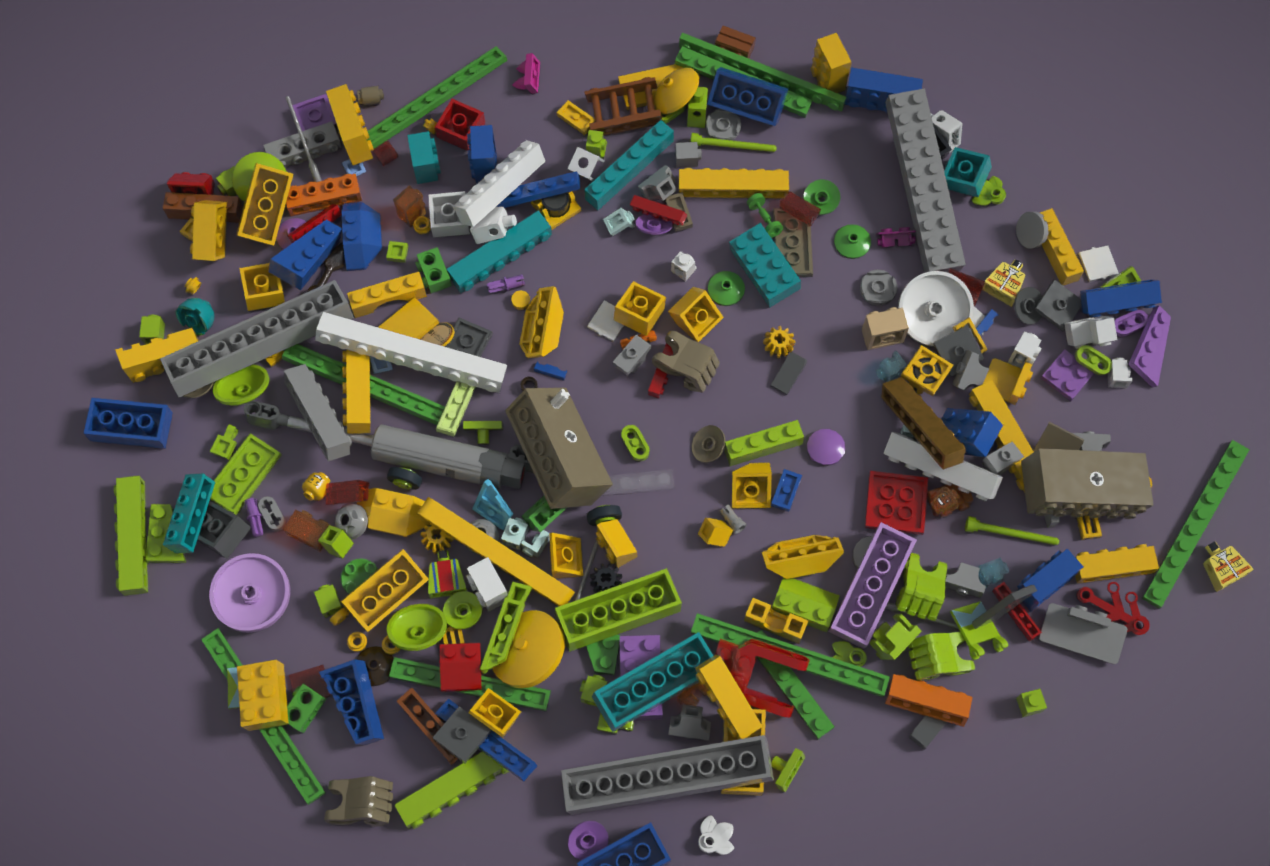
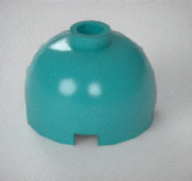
(196, 314)

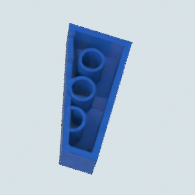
(304, 256)
(355, 700)

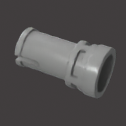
(734, 522)

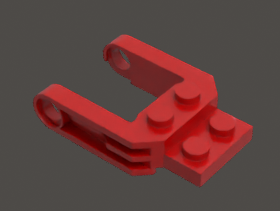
(741, 661)

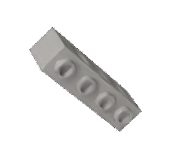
(293, 145)

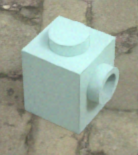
(514, 533)

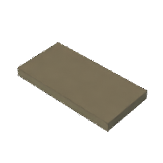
(794, 242)

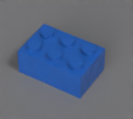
(481, 151)
(973, 428)
(1050, 577)

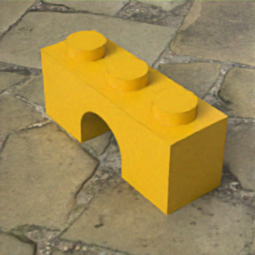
(764, 617)

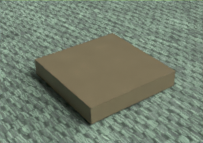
(1058, 438)

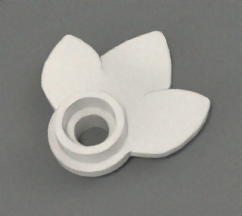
(718, 834)

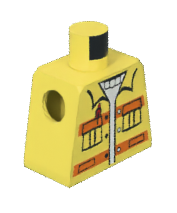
(1005, 282)
(1225, 566)

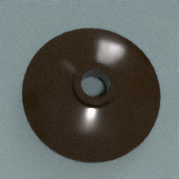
(379, 674)

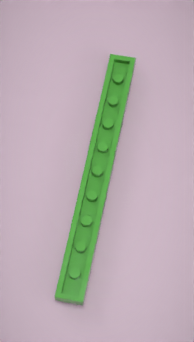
(816, 93)
(436, 96)
(379, 388)
(1195, 524)
(818, 665)
(275, 736)

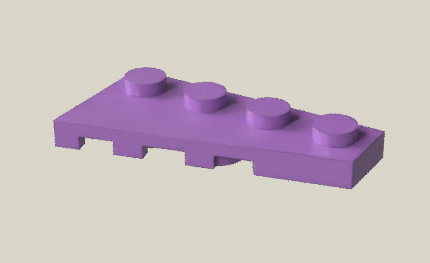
(1150, 349)

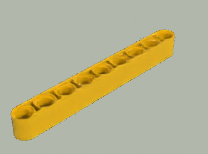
(496, 552)

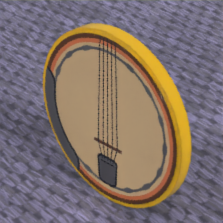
(440, 334)

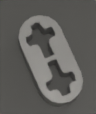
(275, 512)

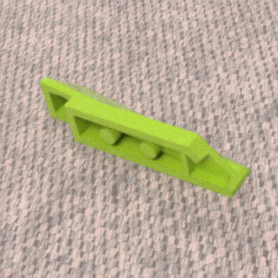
(505, 626)

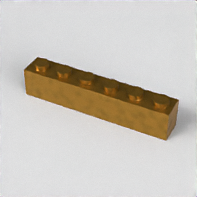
(923, 423)

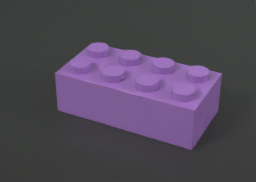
(635, 652)

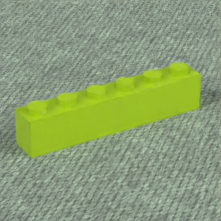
(131, 535)
(448, 789)

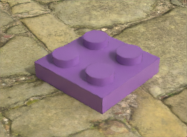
(314, 112)
(1067, 375)

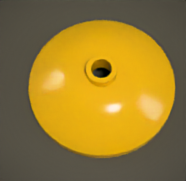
(676, 90)

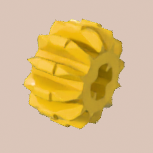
(785, 338)
(435, 544)

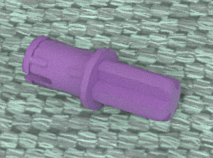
(505, 284)
(254, 516)

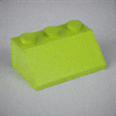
(806, 602)

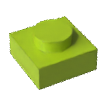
(397, 251)

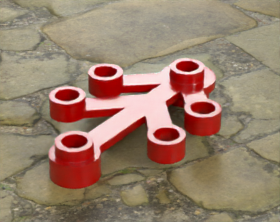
(1117, 611)

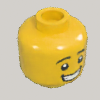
(315, 486)

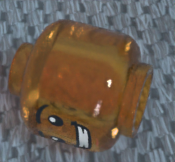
(944, 501)

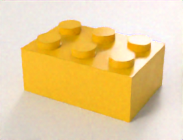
(831, 63)
(208, 230)
(262, 695)

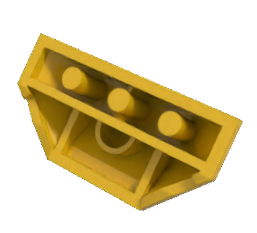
(542, 323)
(393, 512)
(802, 555)

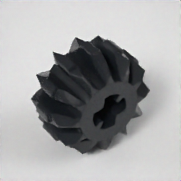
(606, 573)

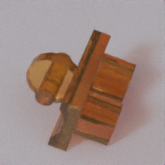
(687, 695)

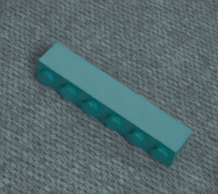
(629, 165)
(499, 252)

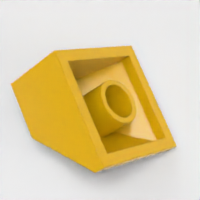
(752, 486)

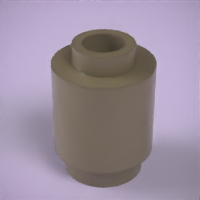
(370, 95)

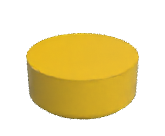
(520, 300)
(339, 616)

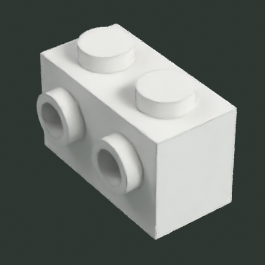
(1026, 350)

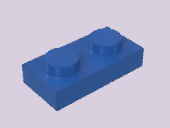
(786, 490)

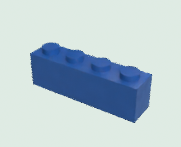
(1121, 296)

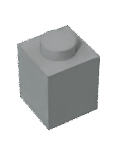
(687, 154)

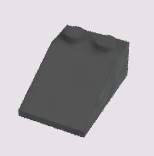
(222, 530)

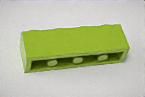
(763, 443)

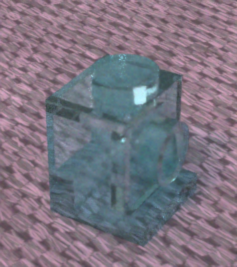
(891, 367)
(992, 571)

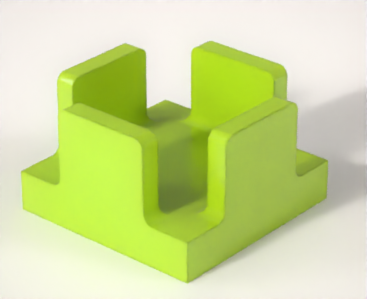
(893, 640)

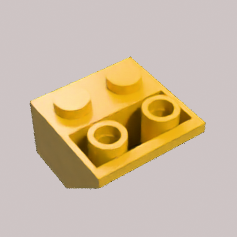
(616, 543)

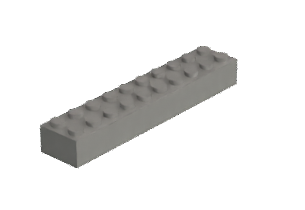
(925, 181)
(253, 339)
(667, 775)

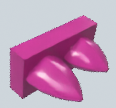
(531, 69)

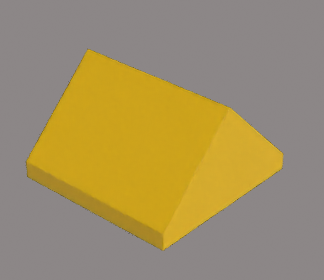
(565, 556)

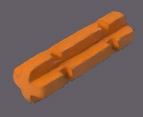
(650, 337)

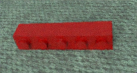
(658, 210)
(330, 213)
(660, 377)
(1018, 614)

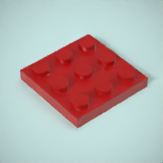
(896, 501)

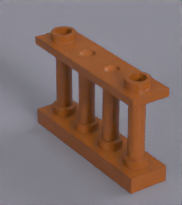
(626, 123)

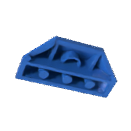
(360, 235)

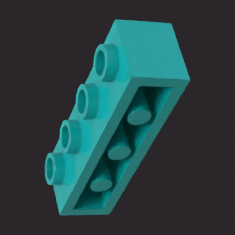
(189, 513)

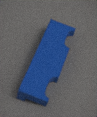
(987, 321)
(550, 371)

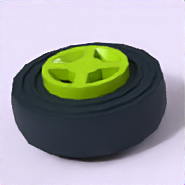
(404, 478)
(603, 514)

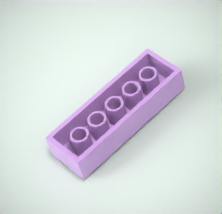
(872, 585)

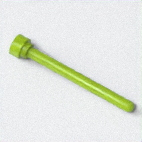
(695, 137)
(974, 525)

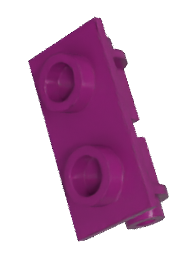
(904, 237)

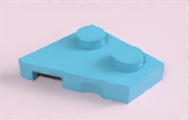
(492, 505)

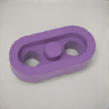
(1128, 323)

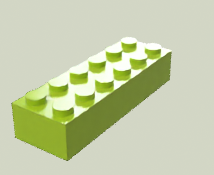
(618, 609)

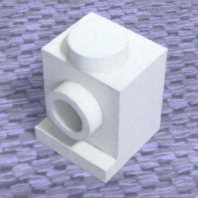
(684, 263)
(1119, 374)

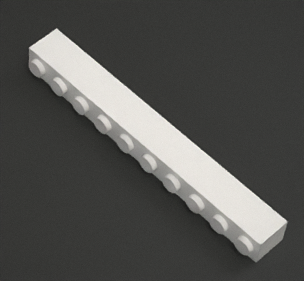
(410, 352)

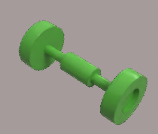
(755, 202)

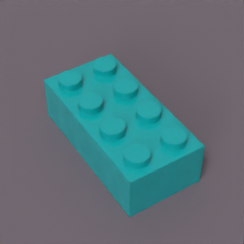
(765, 265)

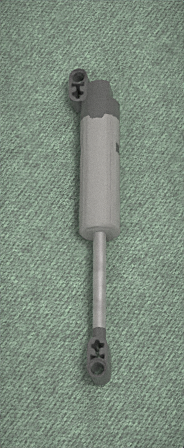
(418, 450)

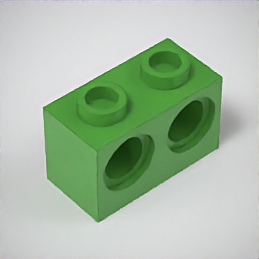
(436, 269)
(307, 711)

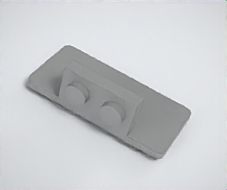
(1083, 632)

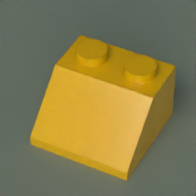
(696, 313)
(495, 712)

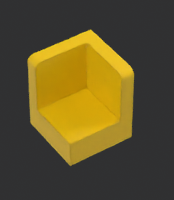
(715, 532)

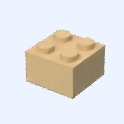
(885, 328)

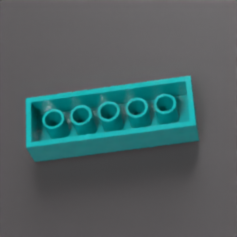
(652, 682)

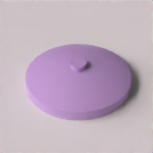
(249, 592)

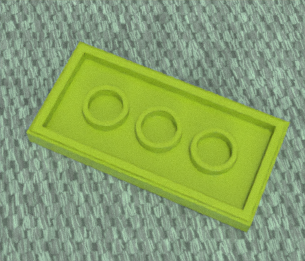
(243, 473)

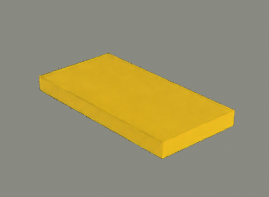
(659, 74)

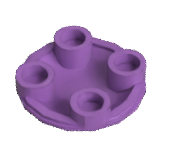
(826, 447)

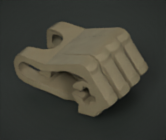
(689, 360)
(362, 800)

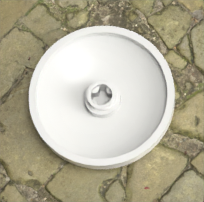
(934, 305)

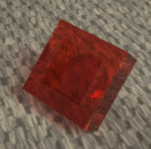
(385, 153)

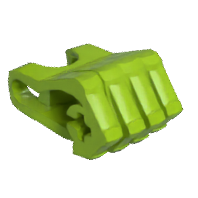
(923, 590)
(938, 655)

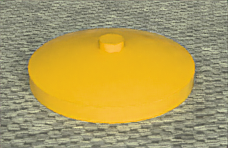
(534, 651)

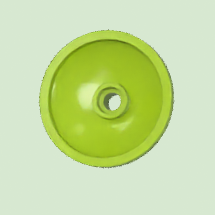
(244, 169)
(241, 386)
(416, 627)

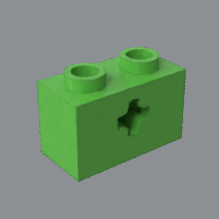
(541, 515)

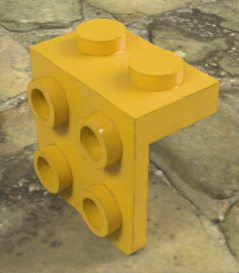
(1009, 379)

